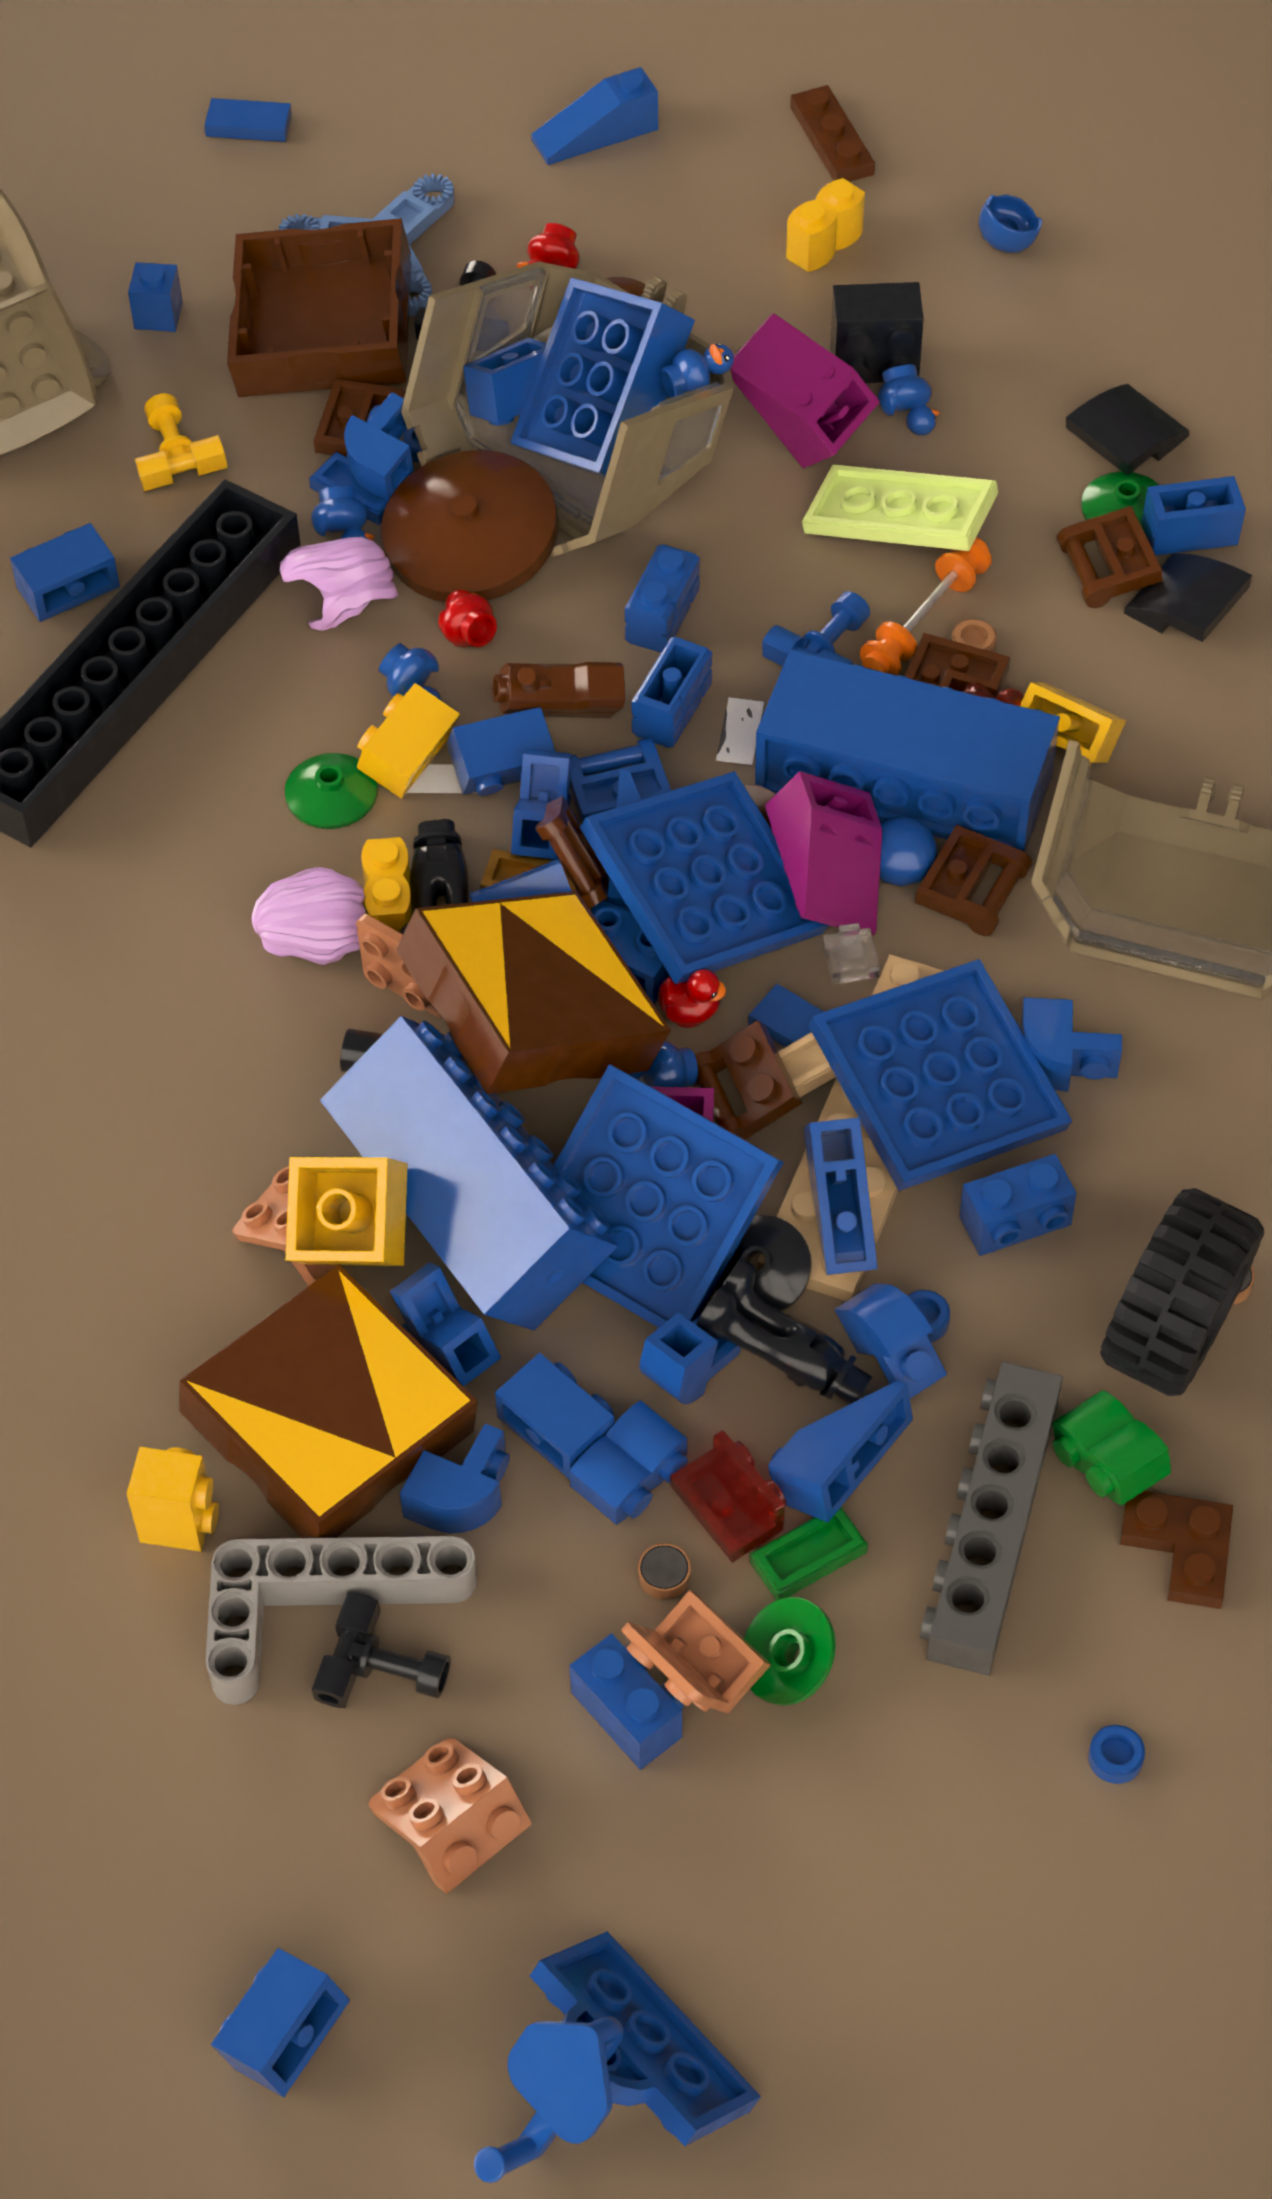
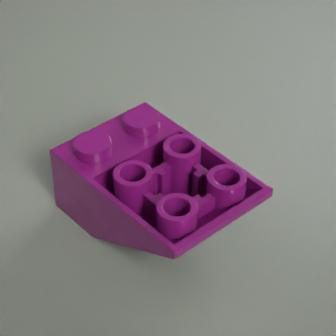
(801, 390)
(829, 849)

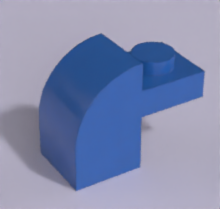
(374, 449)
(543, 780)
(1065, 1053)
(443, 1327)
(893, 1329)
(684, 1358)
(453, 1495)

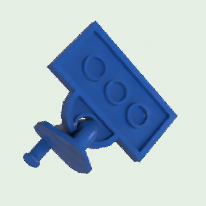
(613, 2046)

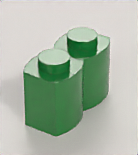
(1110, 1448)

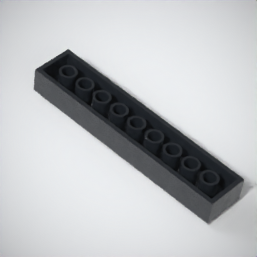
(136, 654)

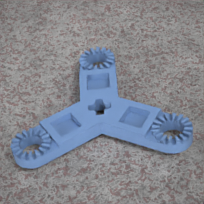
(417, 216)

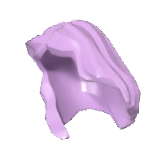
(345, 572)
(310, 915)

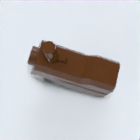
(561, 689)

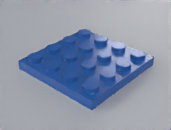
(700, 875)
(939, 1074)
(670, 1191)

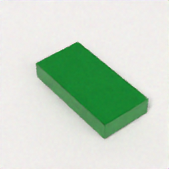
(807, 1554)

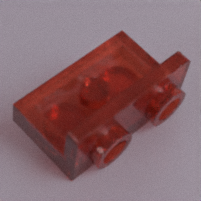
(731, 1497)

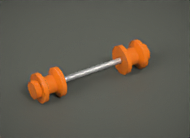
(895, 642)

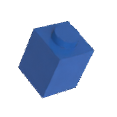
(155, 297)

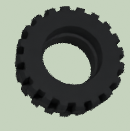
(1181, 1291)

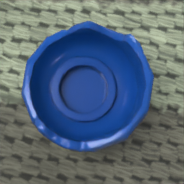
(1008, 223)
(906, 851)

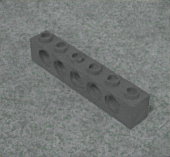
(971, 1639)

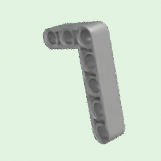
(318, 1586)

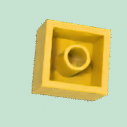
(346, 1211)

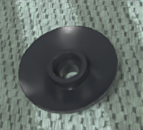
(786, 1260)

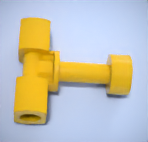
(177, 451)

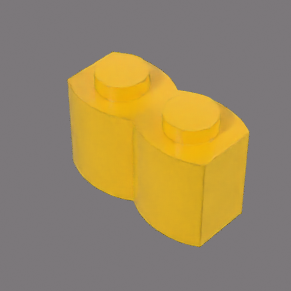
(825, 225)
(387, 881)

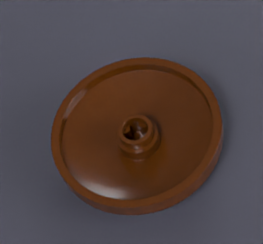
(470, 525)

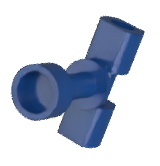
(848, 613)

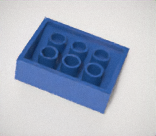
(597, 373)

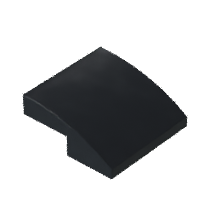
(1126, 428)
(1191, 596)

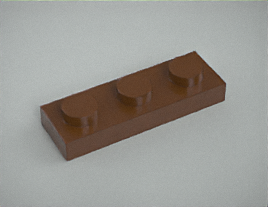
(832, 134)

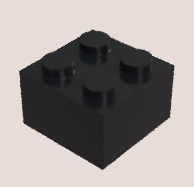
(877, 327)

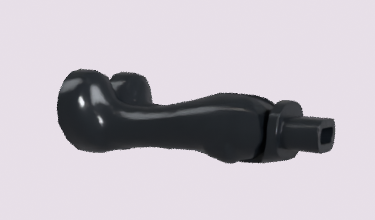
(438, 866)
(783, 1341)

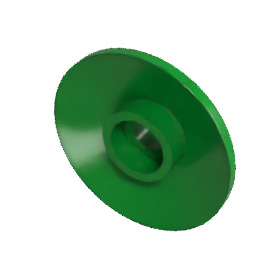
(1115, 492)
(330, 791)
(777, 1635)

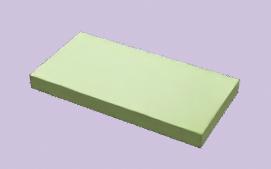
(900, 507)

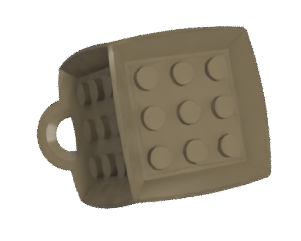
(41, 354)

